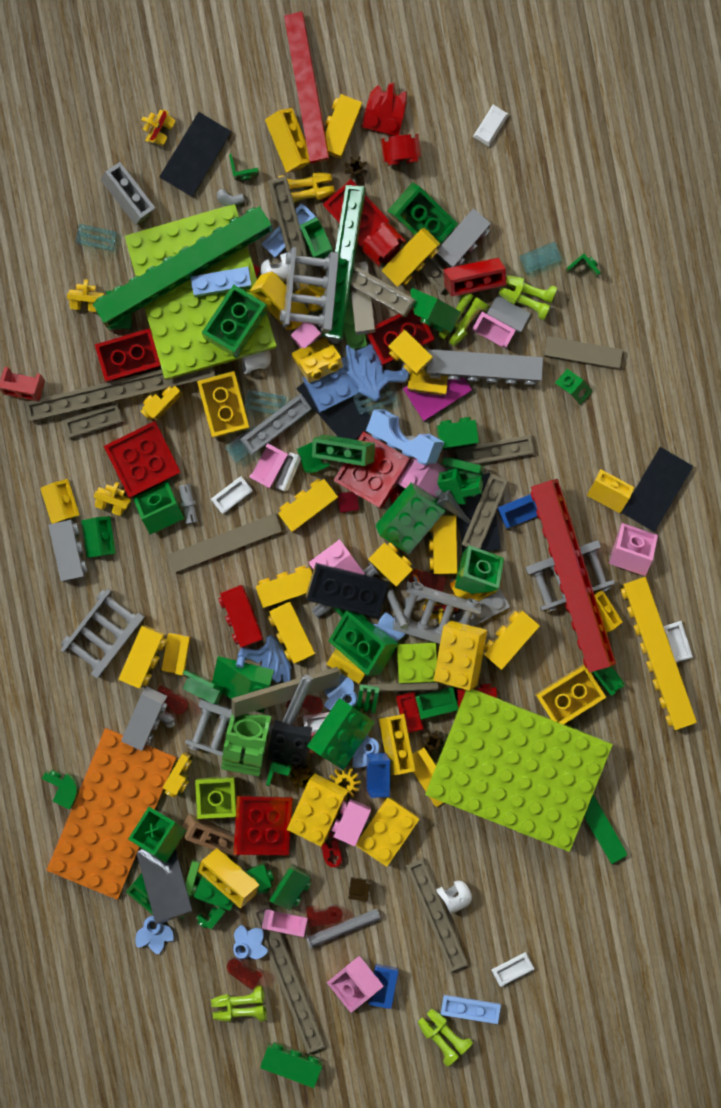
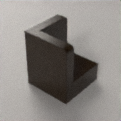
(359, 889)

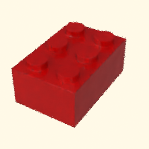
(391, 328)
(127, 355)
(240, 616)

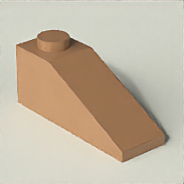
(208, 835)

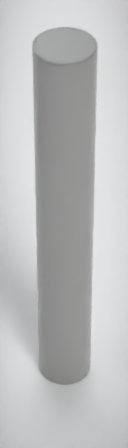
(396, 607)

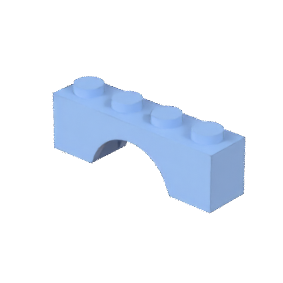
(386, 427)

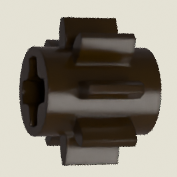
(353, 163)
(430, 745)
(300, 776)

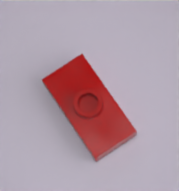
(408, 706)

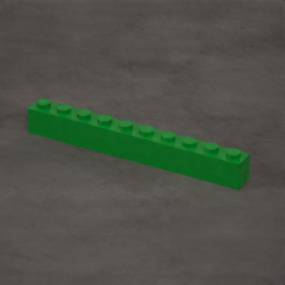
(181, 267)

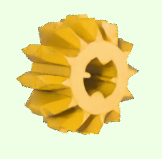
(348, 777)

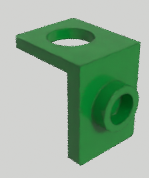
(244, 174)
(589, 262)
(573, 385)
(309, 463)

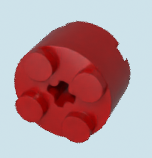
(401, 149)
(383, 244)

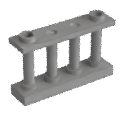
(328, 282)
(537, 570)
(422, 629)
(109, 650)
(207, 710)

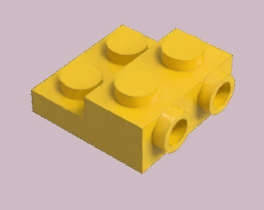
(317, 360)
(156, 407)
(177, 780)

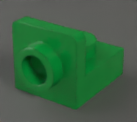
(215, 914)

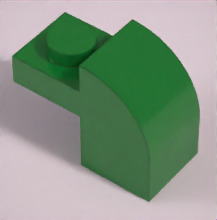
(459, 489)
(67, 789)

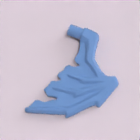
(369, 376)
(271, 657)

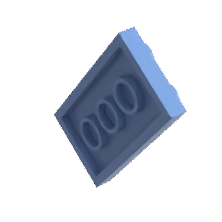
(337, 385)

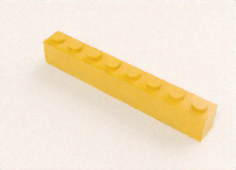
(659, 653)

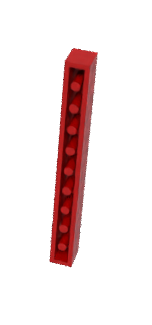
(572, 575)

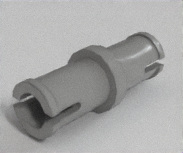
(188, 503)

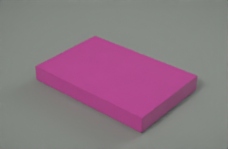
(430, 404)

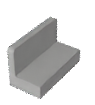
(508, 314)

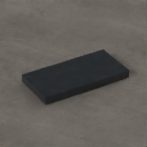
(195, 154)
(341, 418)
(657, 489)
(492, 539)
(347, 590)
(165, 886)

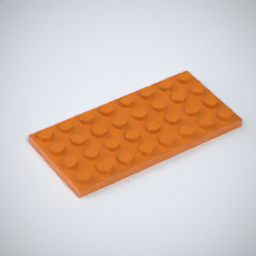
(106, 811)

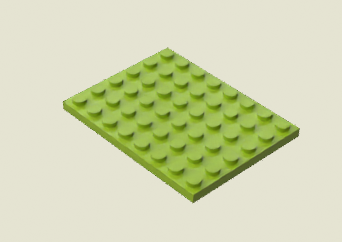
(178, 315)
(518, 769)

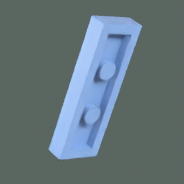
(274, 242)
(220, 281)
(470, 1009)

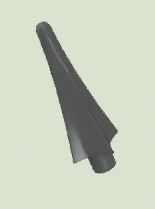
(448, 502)

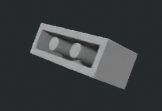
(127, 193)
(463, 239)
(67, 550)
(145, 719)

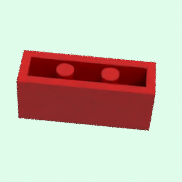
(474, 277)

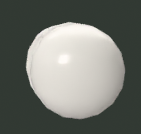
(280, 269)
(256, 361)
(458, 902)

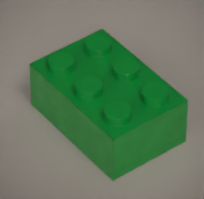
(234, 321)
(409, 518)
(341, 734)

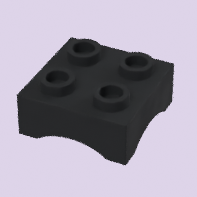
(289, 743)

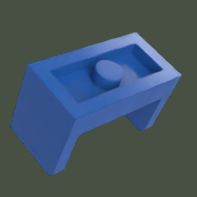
(518, 511)
(378, 775)
(387, 976)

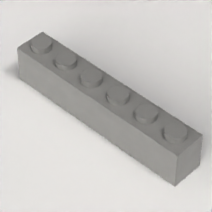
(484, 366)

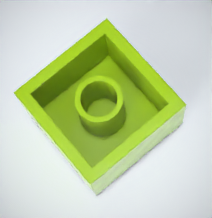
(416, 662)
(216, 797)

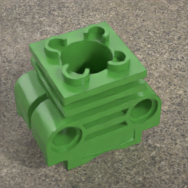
(246, 743)

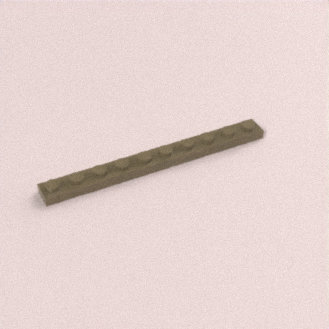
(109, 392)

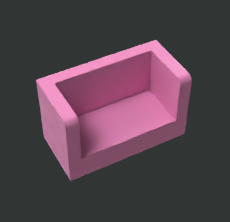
(493, 330)
(305, 335)
(269, 466)
(284, 923)

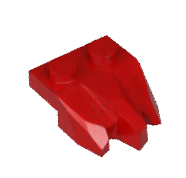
(385, 110)

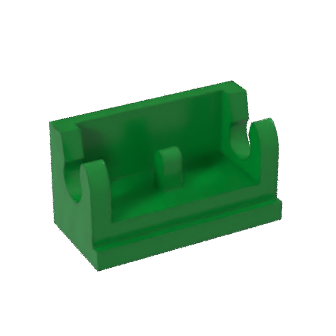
(609, 679)

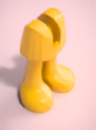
(315, 191)

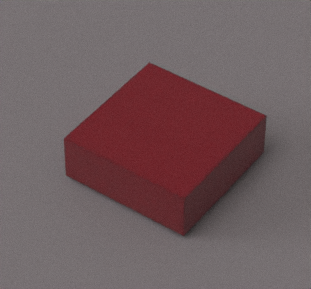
(348, 502)

